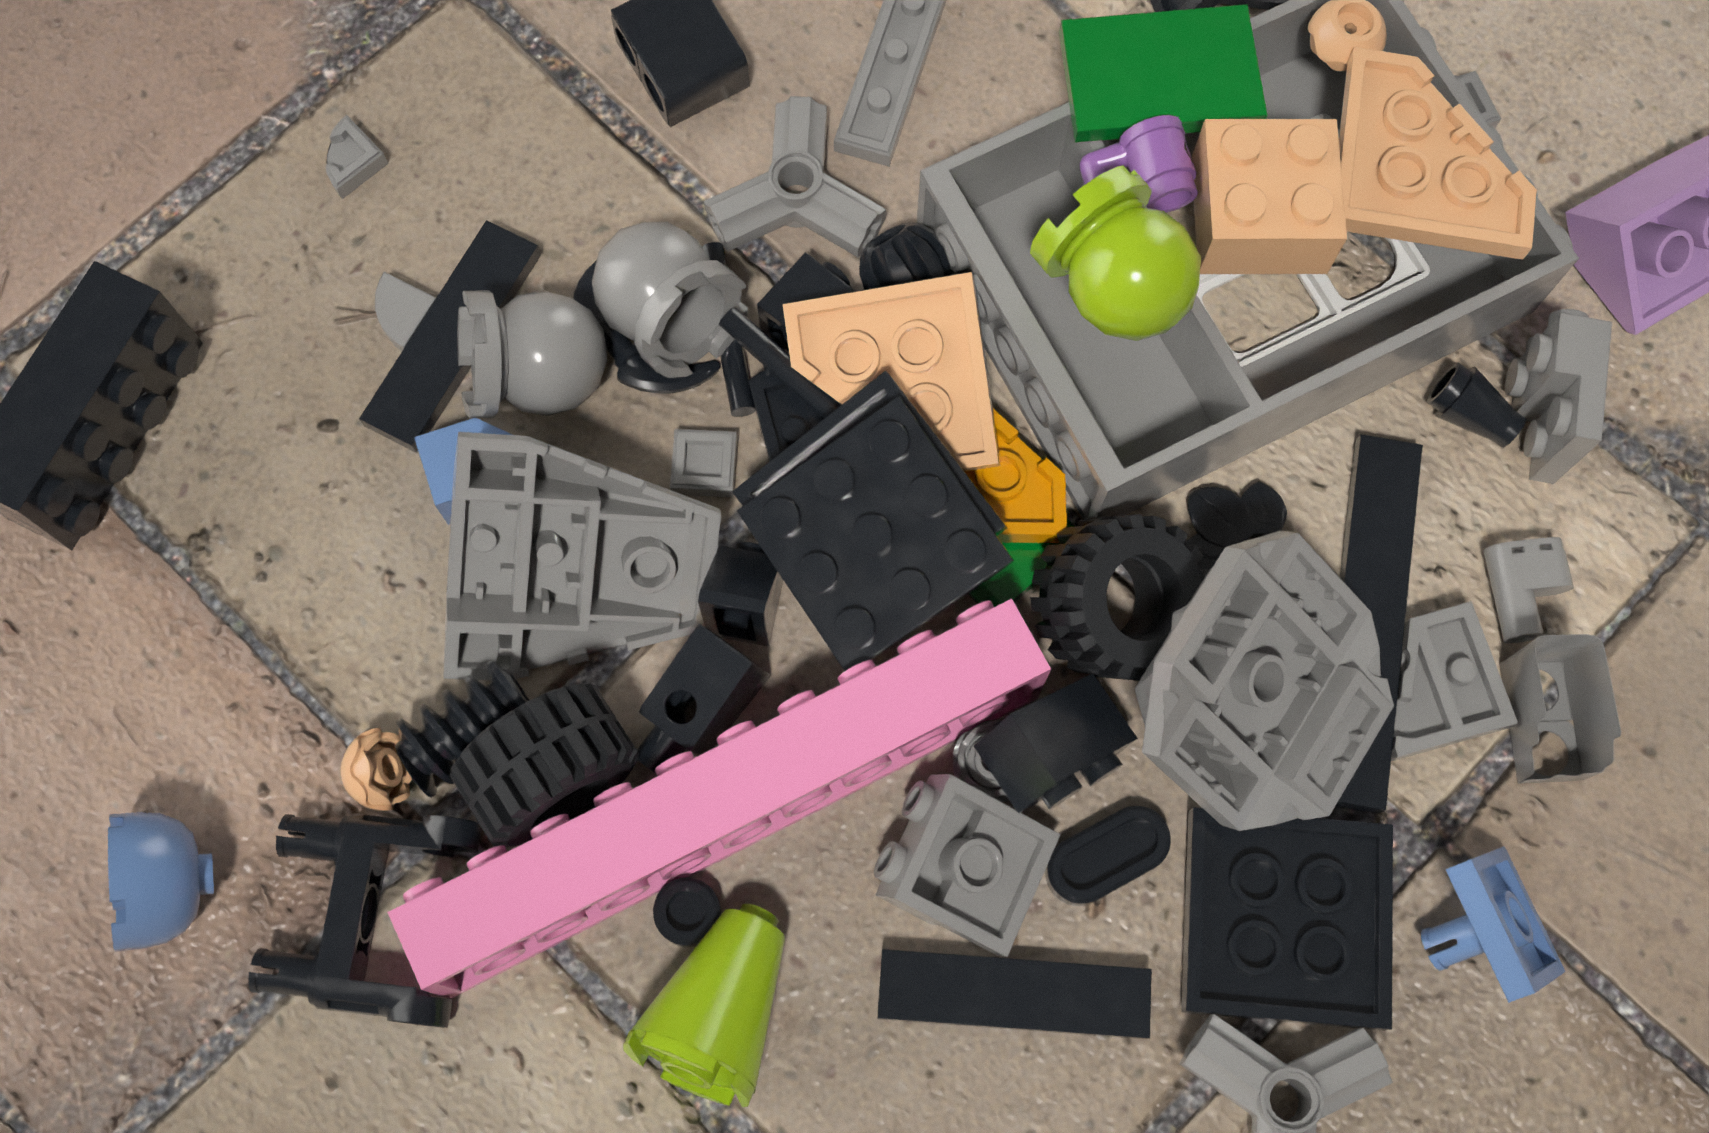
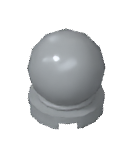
(665, 295)
(533, 352)

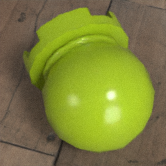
(1125, 263)

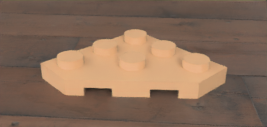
(1423, 166)
(920, 335)

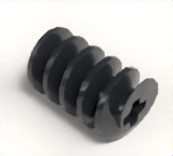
(446, 736)

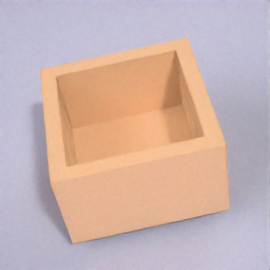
(1268, 196)

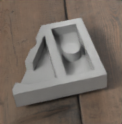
(1447, 684)

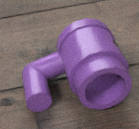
(1158, 154)

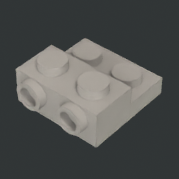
(1561, 391)
(965, 862)

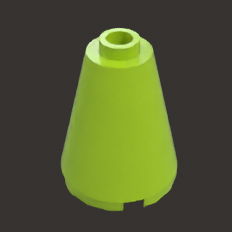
(716, 1009)

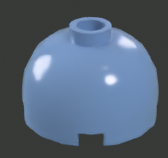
(154, 879)

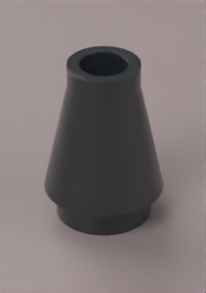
(1475, 405)

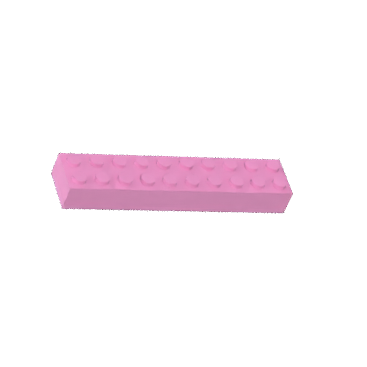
(719, 801)

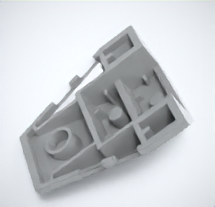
(564, 558)

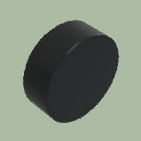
(686, 911)

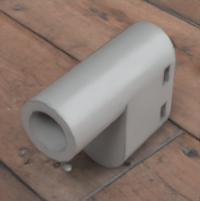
(1520, 577)

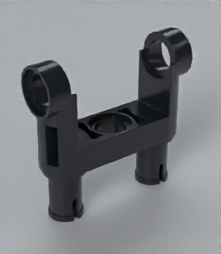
(360, 852)

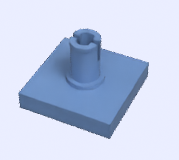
(1497, 923)

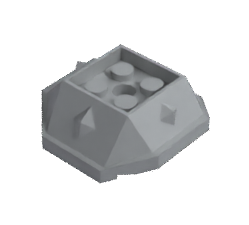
(1265, 687)

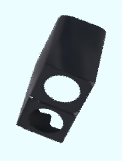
(680, 54)

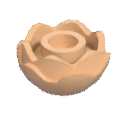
(1330, 25)
(374, 771)

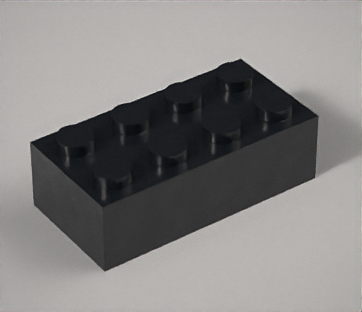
(88, 402)

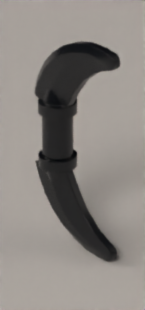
(631, 367)

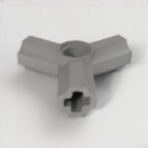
(796, 160)
(1322, 1078)

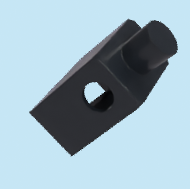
(718, 680)

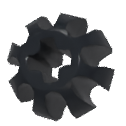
(903, 256)

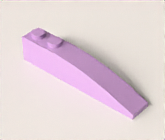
(1648, 238)

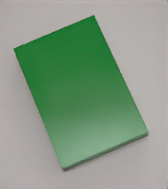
(1159, 65)

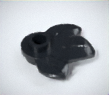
(1227, 519)

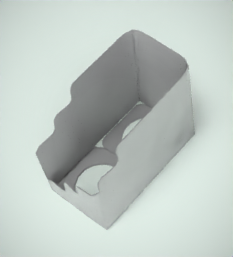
(1584, 695)

